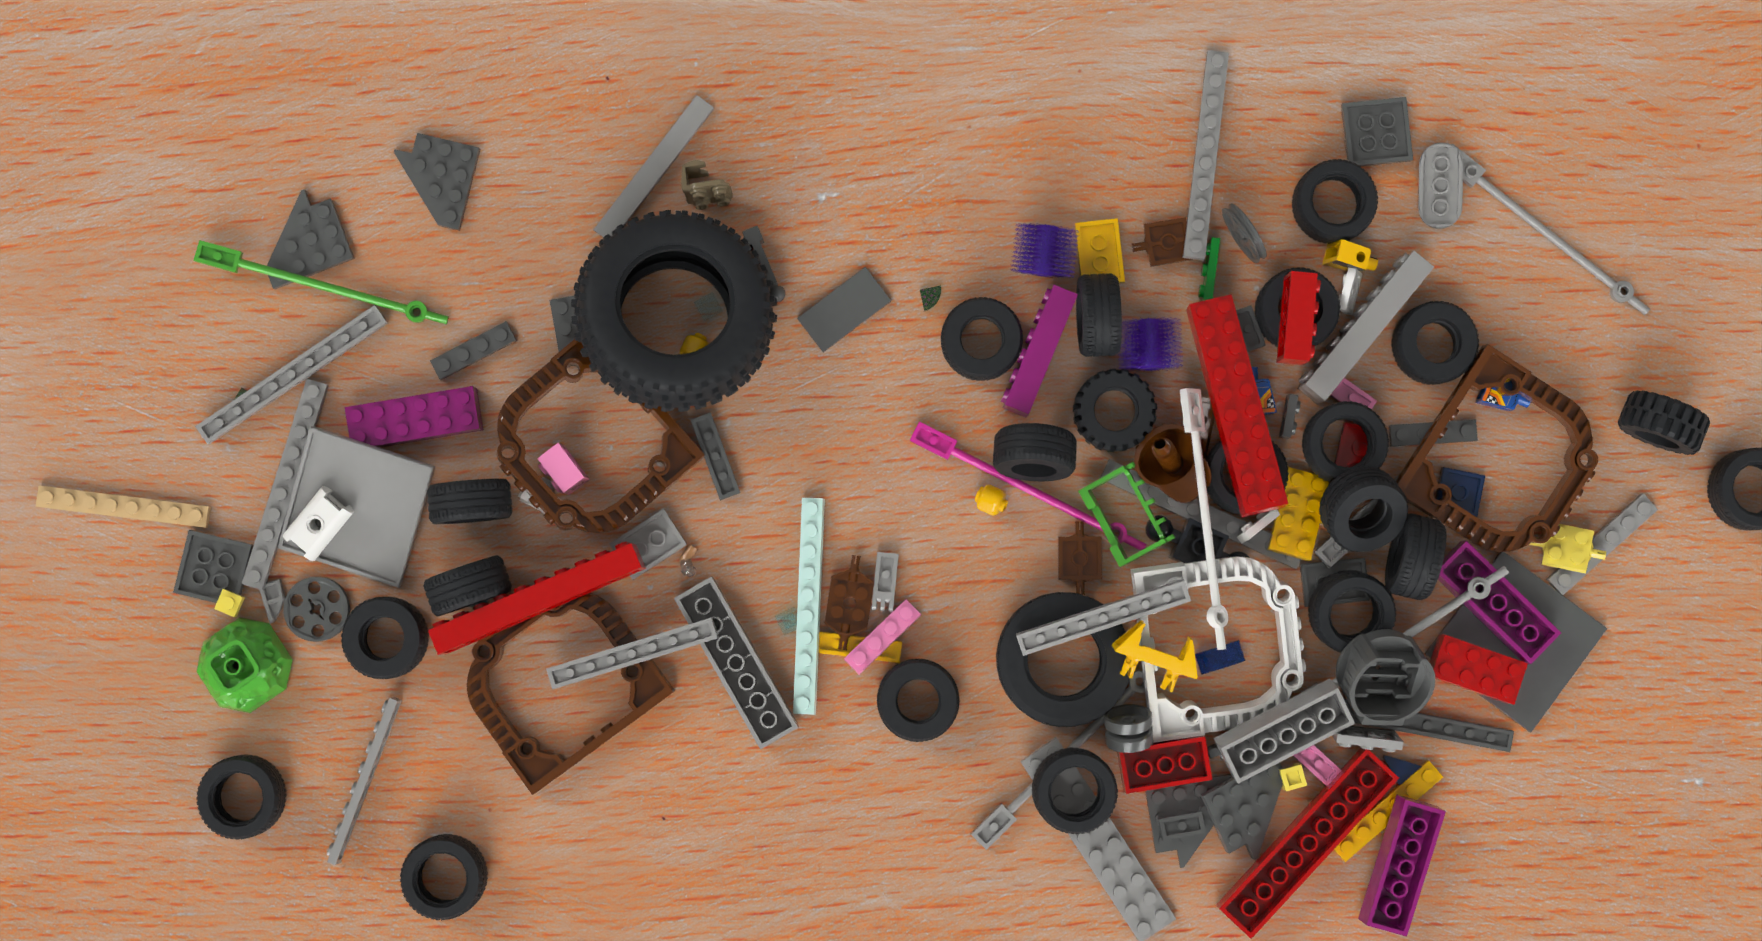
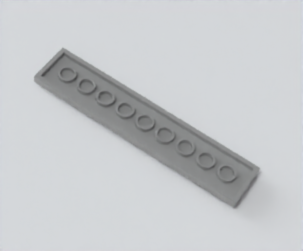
(1106, 852)

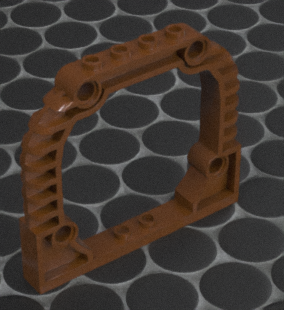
(1491, 371)
(677, 452)
(539, 766)

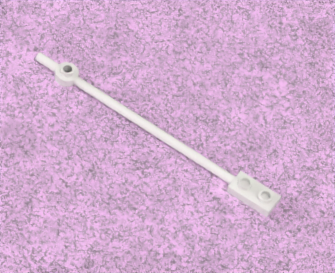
(1194, 423)

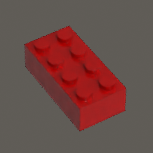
(1297, 318)
(1477, 669)
(1165, 765)

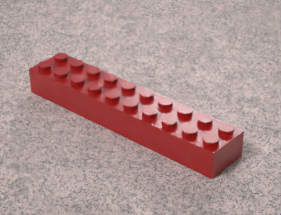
(1236, 406)
(536, 599)
(1307, 842)

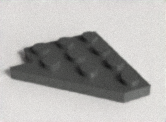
(442, 176)
(310, 241)
(1180, 801)
(1244, 809)

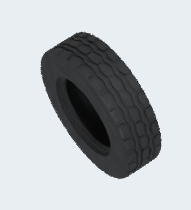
(1040, 705)

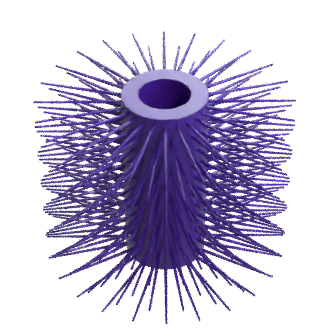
(1044, 252)
(1151, 346)

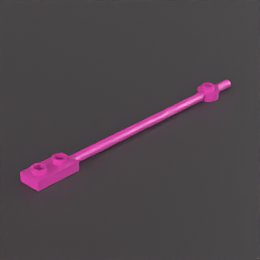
(945, 446)

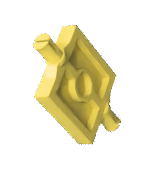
(1570, 549)

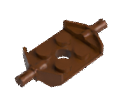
(843, 585)

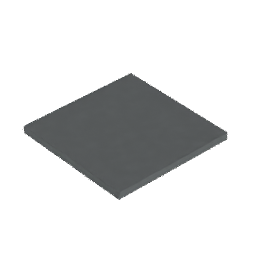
(1556, 665)

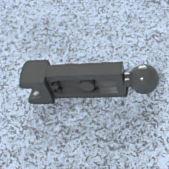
(755, 240)

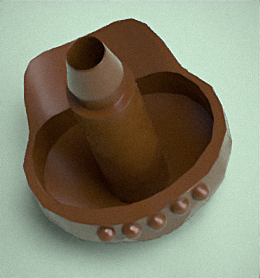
(1168, 462)

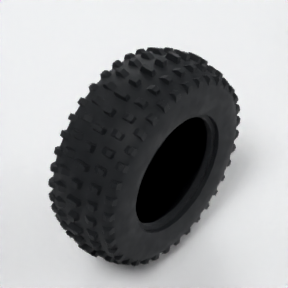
(687, 245)

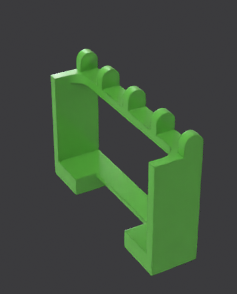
(1092, 504)

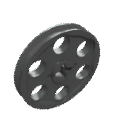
(1244, 233)
(306, 608)

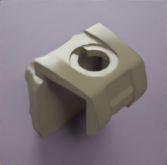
(706, 192)

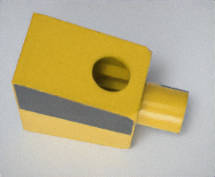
(1347, 255)

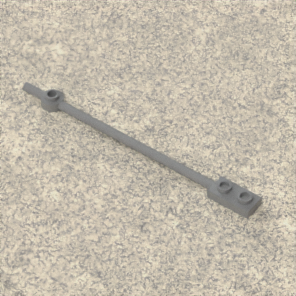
(1473, 174)
(1471, 592)
(1002, 818)

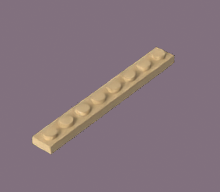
(123, 506)

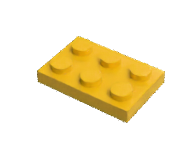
(1100, 248)

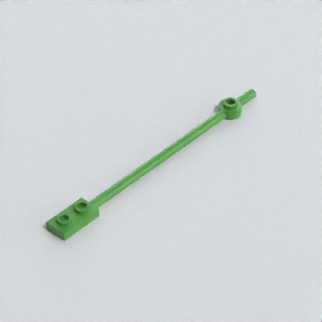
(231, 260)

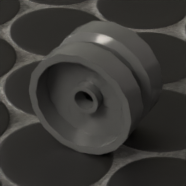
(1128, 728)

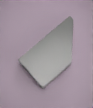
(273, 599)

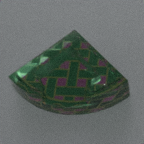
(930, 297)

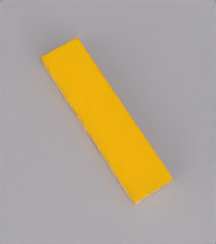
(829, 645)

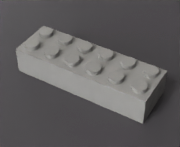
(1284, 730)

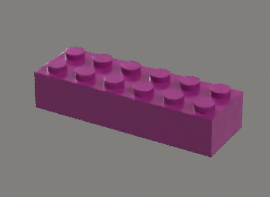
(1041, 347)
(416, 417)
(1503, 610)
(1401, 865)

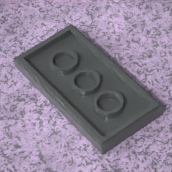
(844, 309)

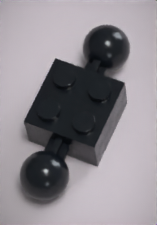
(1190, 541)

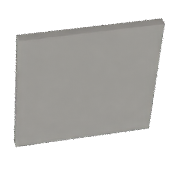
(381, 489)

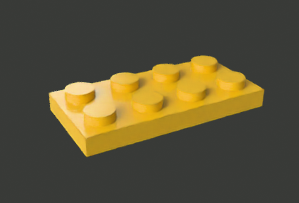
(1298, 522)

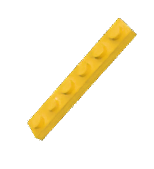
(1379, 815)

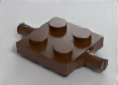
(1164, 241)
(1080, 558)

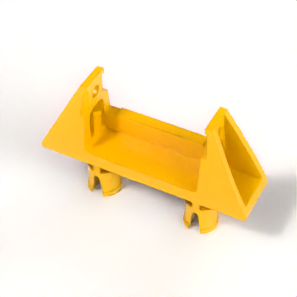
(1182, 665)

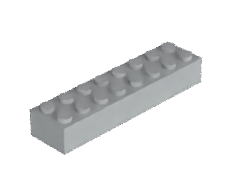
(1366, 326)
(738, 664)

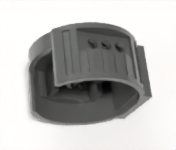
(1401, 683)

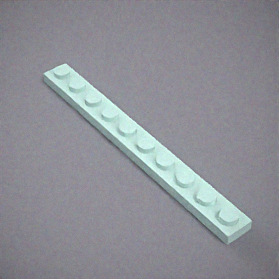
(808, 606)

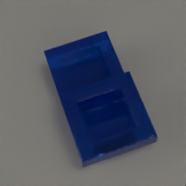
(1215, 659)

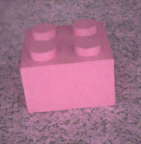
(563, 469)

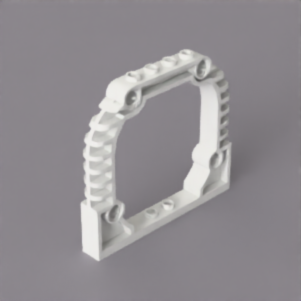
(1168, 716)

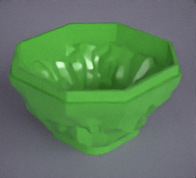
(261, 661)

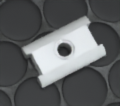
(304, 529)

